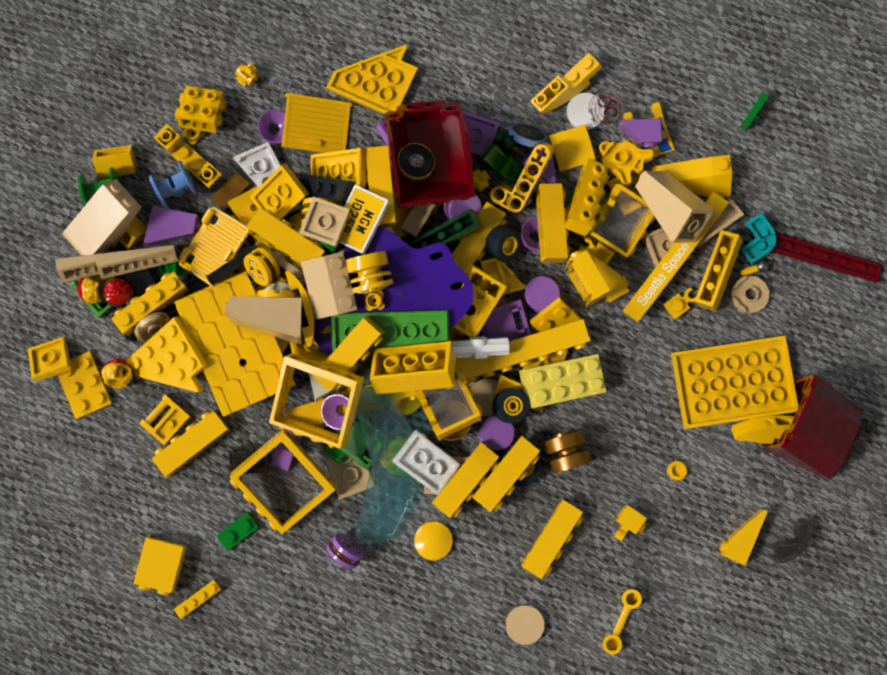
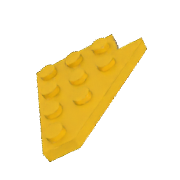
(376, 81)
(170, 358)

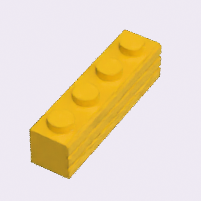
(197, 599)

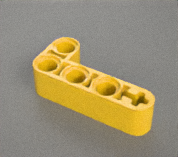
(527, 176)

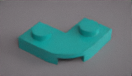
(764, 241)

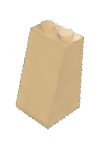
(674, 206)
(102, 220)
(268, 315)

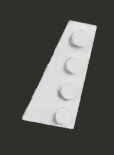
(260, 165)

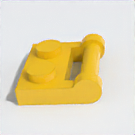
(169, 424)

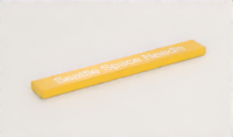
(670, 265)

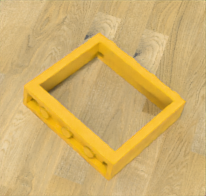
(325, 371)
(304, 458)

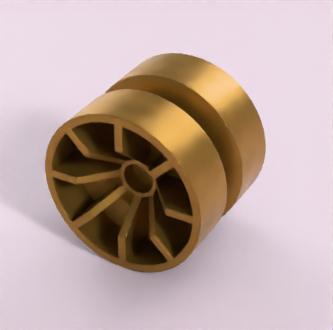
(566, 445)

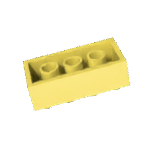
(563, 381)

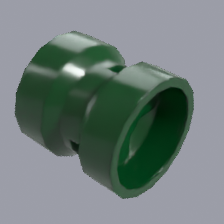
(504, 140)

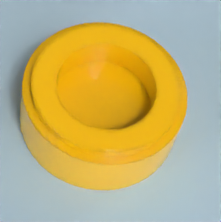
(677, 470)

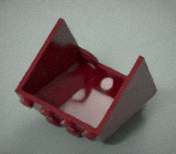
(446, 134)
(820, 429)

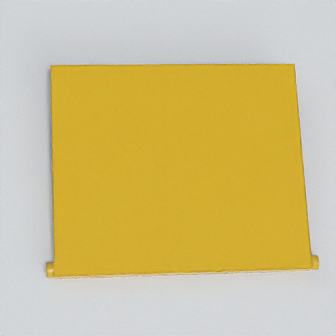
(315, 124)

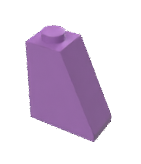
(170, 225)

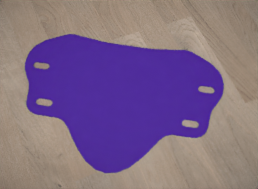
(418, 278)

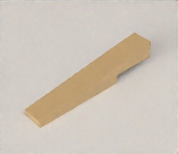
(114, 263)

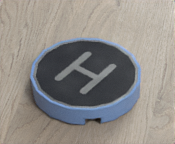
(527, 134)

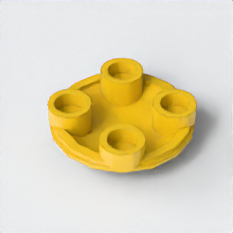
(433, 540)

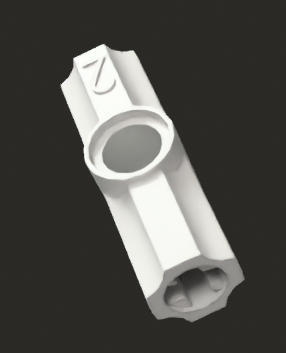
(481, 347)

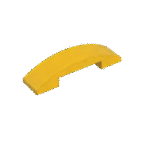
(295, 285)

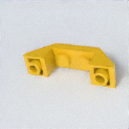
(191, 159)

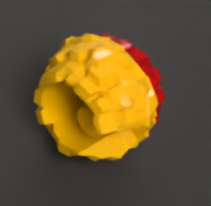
(91, 289)
(117, 373)

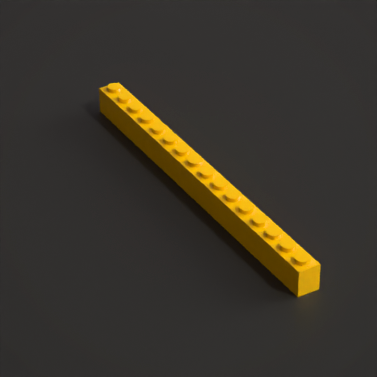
(521, 352)

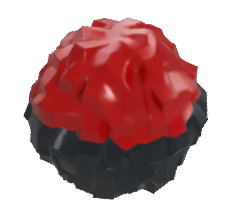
(117, 292)

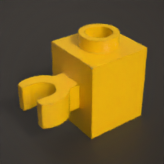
(629, 520)

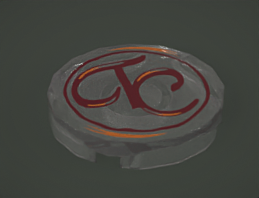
(606, 109)

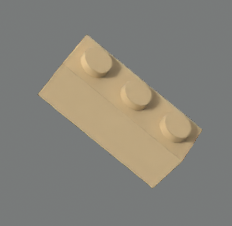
(328, 285)

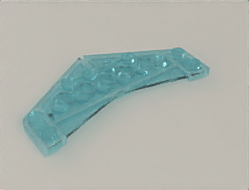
(388, 486)

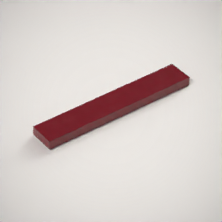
(827, 258)

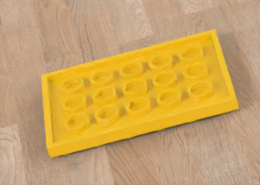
(734, 382)

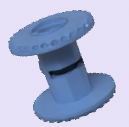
(174, 185)

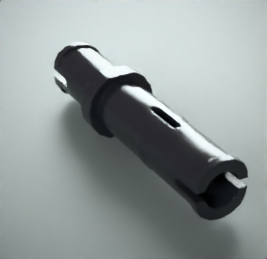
(229, 267)

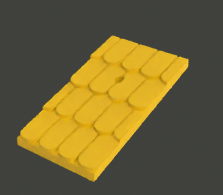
(224, 344)

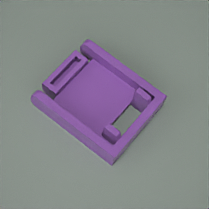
(502, 324)

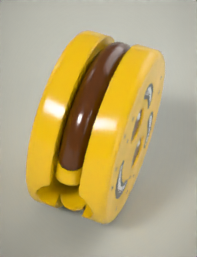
(261, 266)

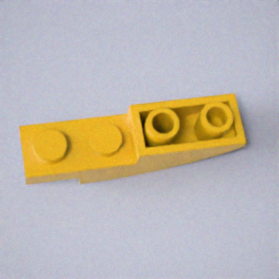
(565, 88)
(761, 429)

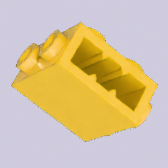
(200, 109)

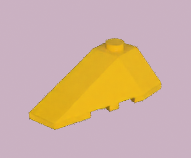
(703, 175)

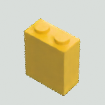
(159, 565)

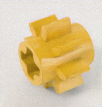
(247, 74)
(480, 180)

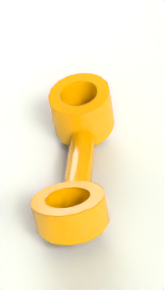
(612, 643)

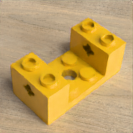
(486, 295)

